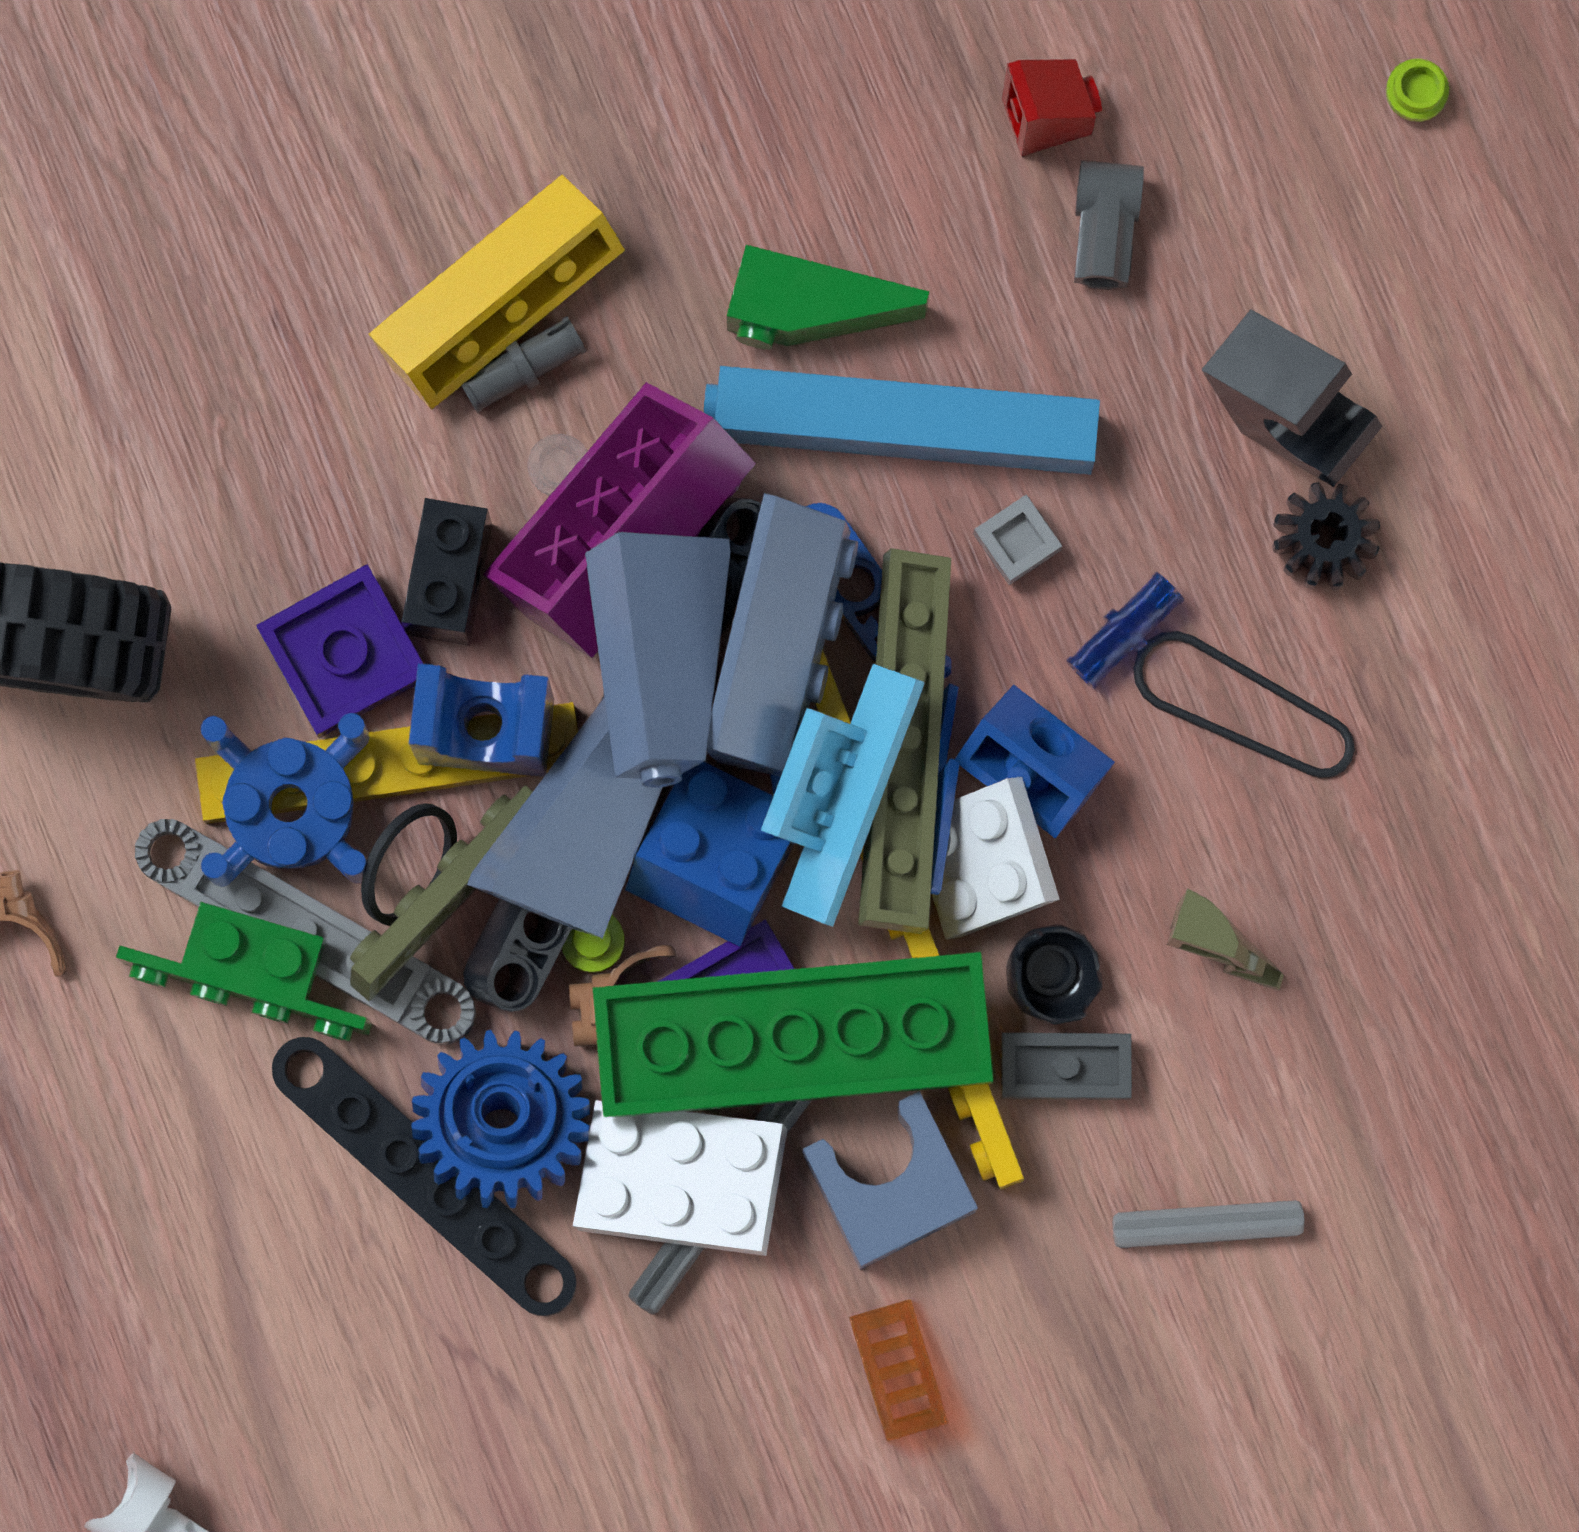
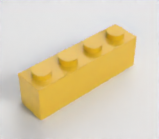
(497, 291)

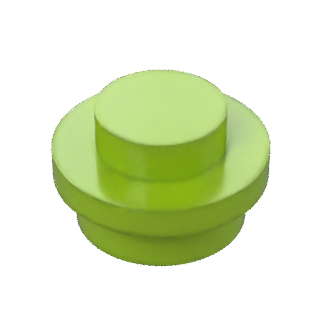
(1417, 90)
(592, 952)

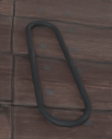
(1231, 735)

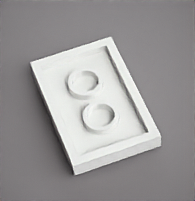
(682, 1179)

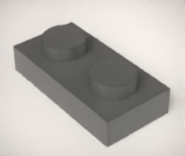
(1066, 1066)

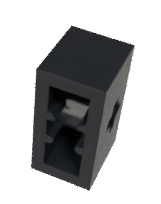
(447, 571)

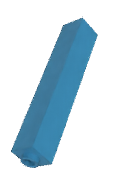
(905, 419)

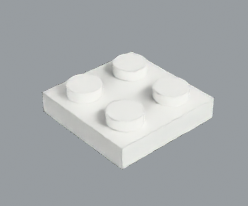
(993, 861)

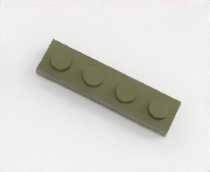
(427, 909)

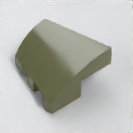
(1207, 932)

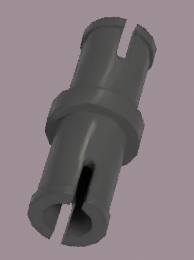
(524, 364)

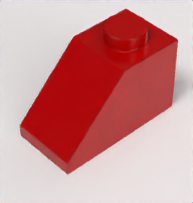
(1049, 103)

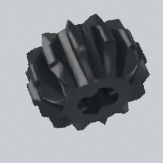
(1343, 553)

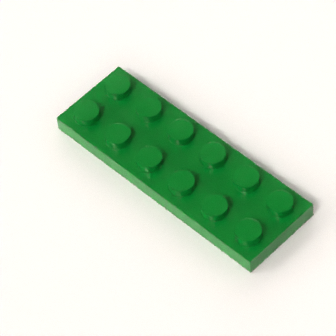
(792, 1035)

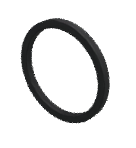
(382, 845)

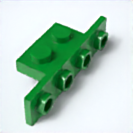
(249, 961)

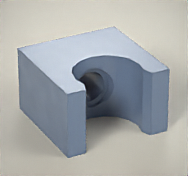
(899, 1212)

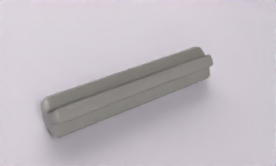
(1208, 1224)

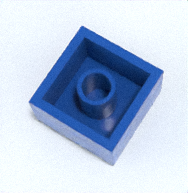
(709, 853)

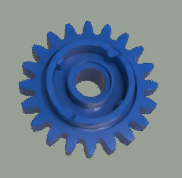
(506, 1156)

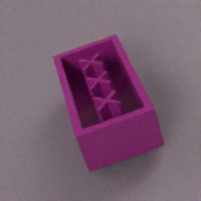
(648, 473)

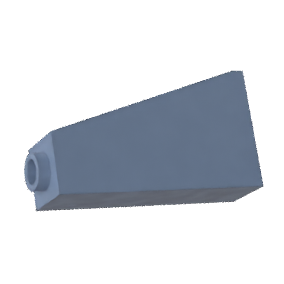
(658, 647)
(572, 836)

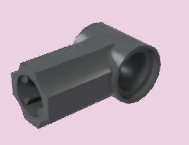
(1107, 207)

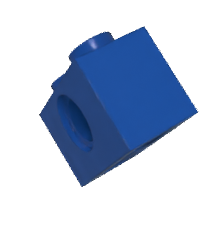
(1033, 744)

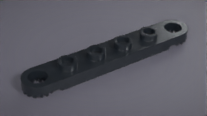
(384, 1144)

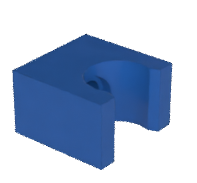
(447, 704)

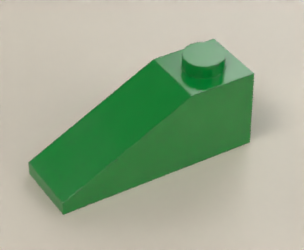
(807, 301)

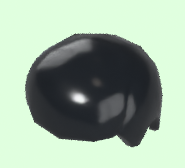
(1054, 974)

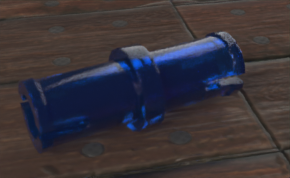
(1125, 630)

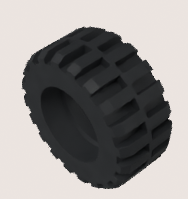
(81, 634)

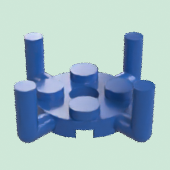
(263, 774)

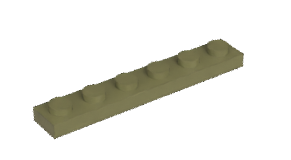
(902, 832)

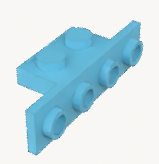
(836, 788)

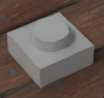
(1017, 539)

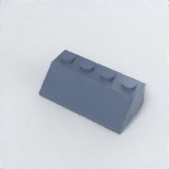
(779, 634)

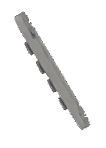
(273, 900)

